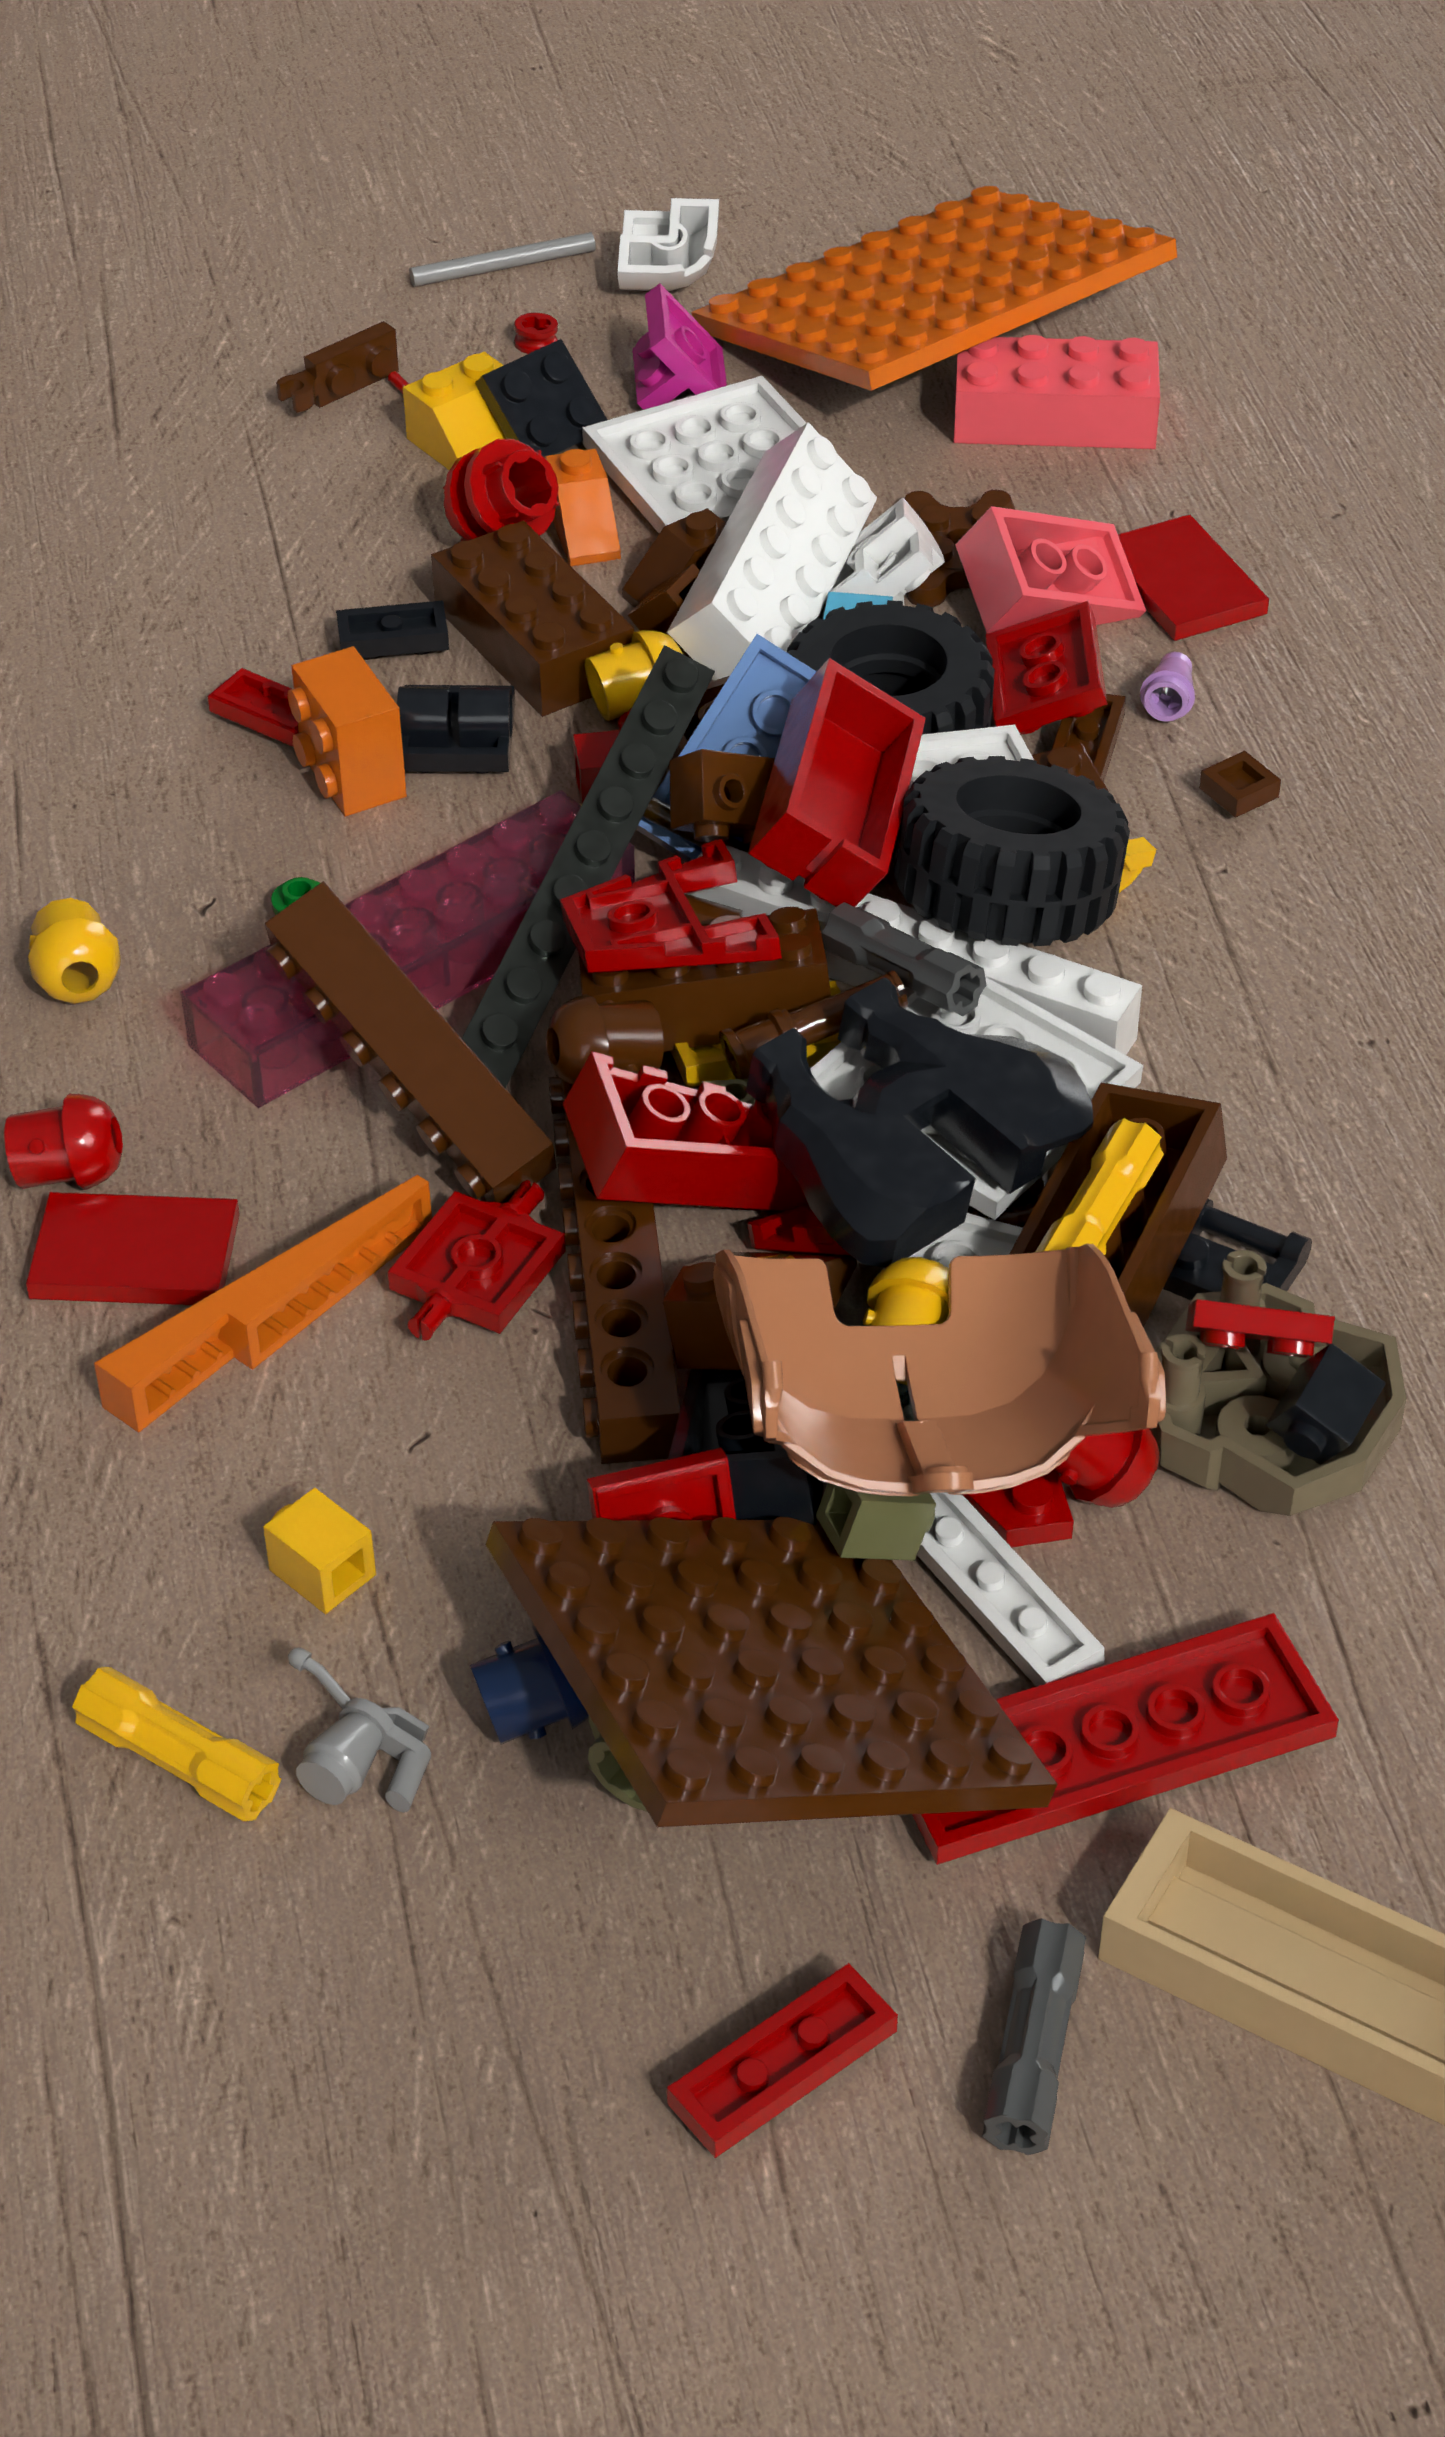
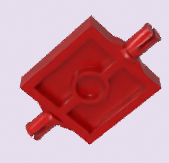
(477, 1261)

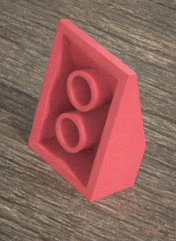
(1043, 563)

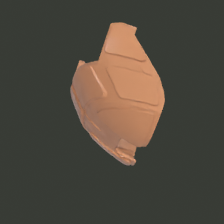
(997, 1392)

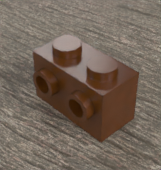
(718, 794)

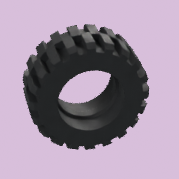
(910, 656)
(1011, 850)

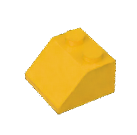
(448, 412)

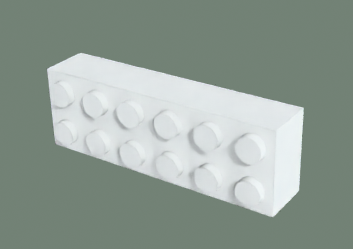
(775, 553)

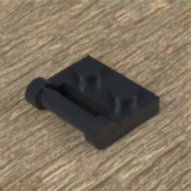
(1202, 1260)

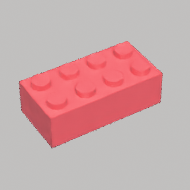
(1058, 392)

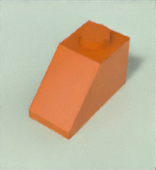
(585, 509)

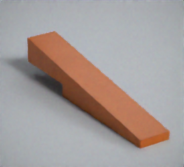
(260, 1308)

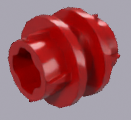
(498, 488)

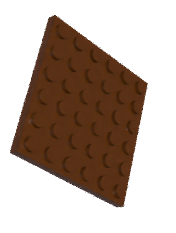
(763, 1672)

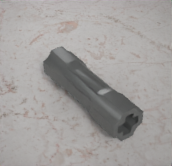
(927, 970)
(1026, 2077)

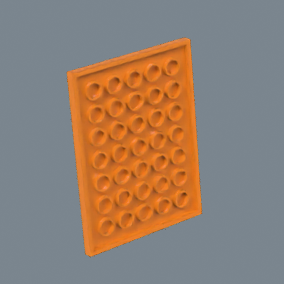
(932, 286)

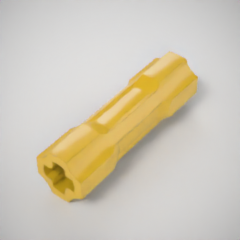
(1116, 1174)
(217, 1767)

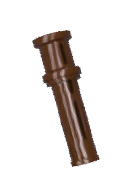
(812, 1021)

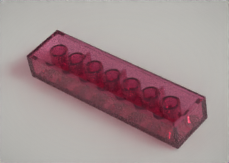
(437, 922)

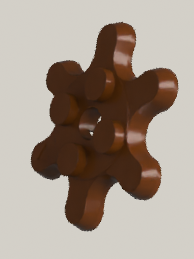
(948, 526)

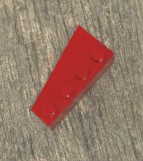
(675, 1142)

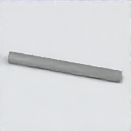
(502, 259)

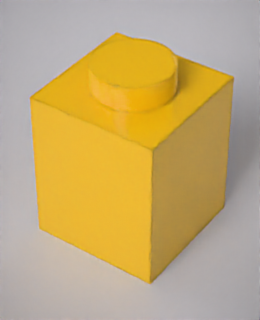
(319, 1550)

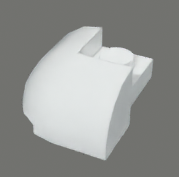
(668, 245)
(891, 555)

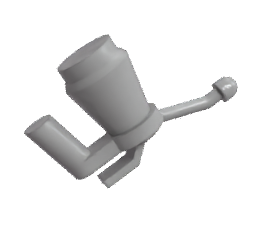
(343, 1754)

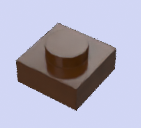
(1240, 784)

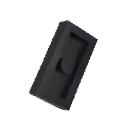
(394, 629)

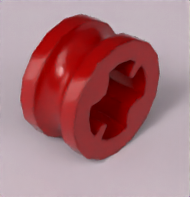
(534, 331)

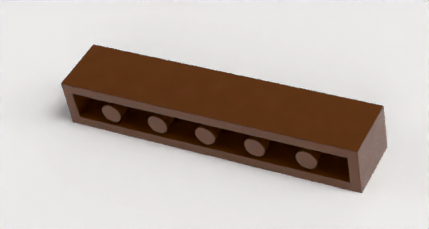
(409, 1046)

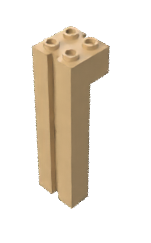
(1286, 1959)

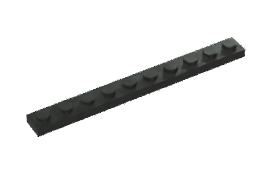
(585, 859)

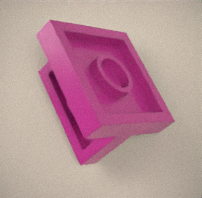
(674, 353)

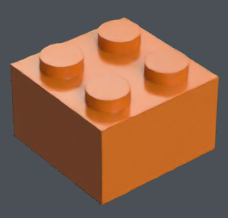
(348, 731)

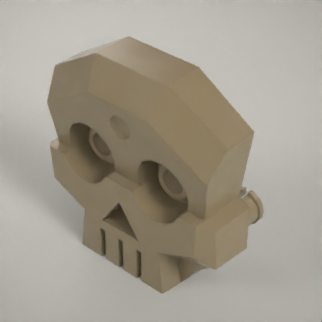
(1227, 1395)

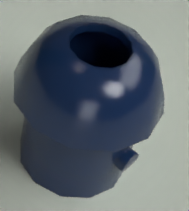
(526, 1690)

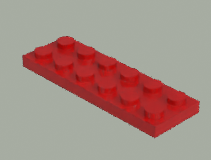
(1150, 1729)

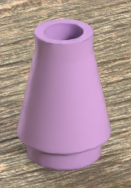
(1169, 688)

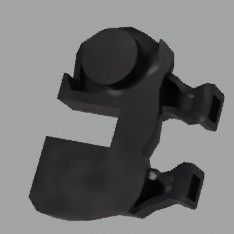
(864, 1158)

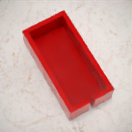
(838, 786)

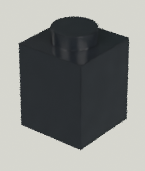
(1325, 1404)

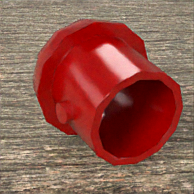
(64, 1143)
(1111, 1467)

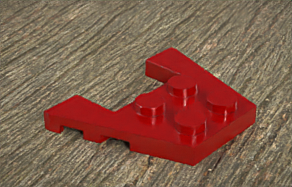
(655, 926)

